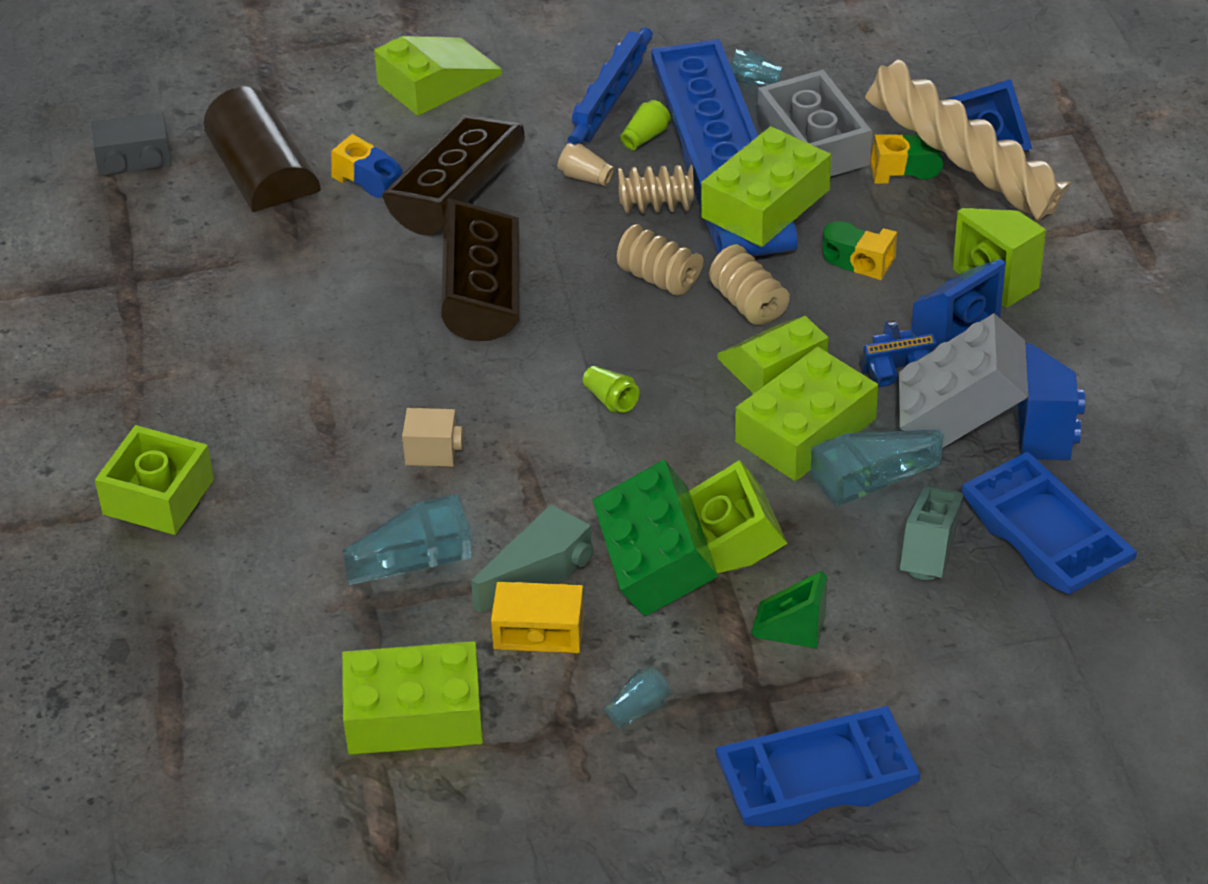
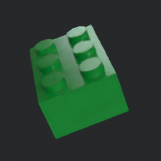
(654, 538)

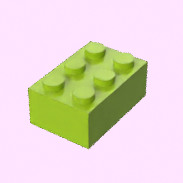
(766, 186)
(803, 408)
(411, 698)

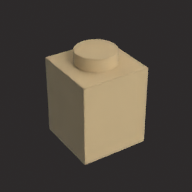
(431, 437)

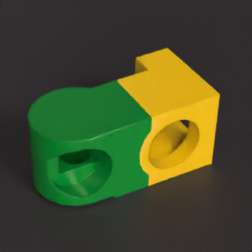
(903, 157)
(859, 249)

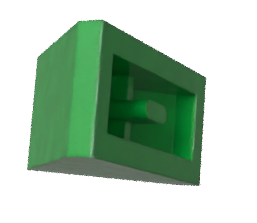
(794, 613)

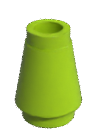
(646, 124)
(613, 389)

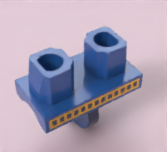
(893, 351)

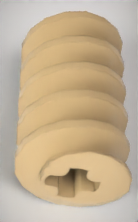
(656, 189)
(658, 261)
(748, 285)

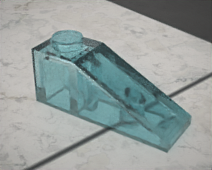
(872, 460)
(416, 539)

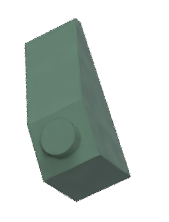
(931, 532)
(542, 553)

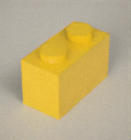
(537, 617)

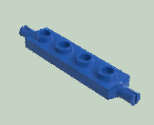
(609, 85)

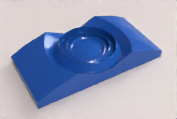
(1046, 524)
(818, 767)

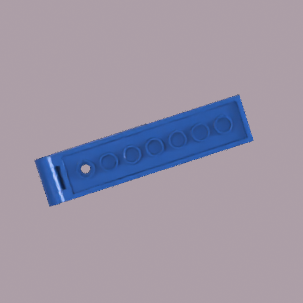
(710, 123)

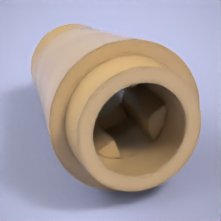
(584, 165)

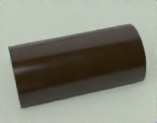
(258, 149)
(453, 170)
(479, 271)

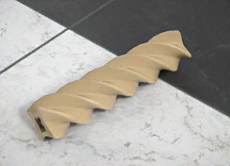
(966, 142)

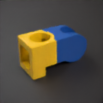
(364, 165)

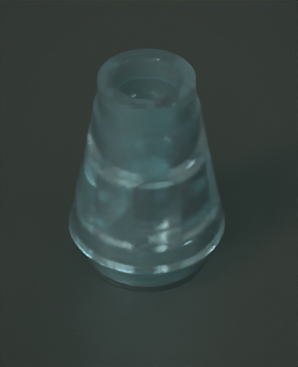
(754, 68)
(638, 697)

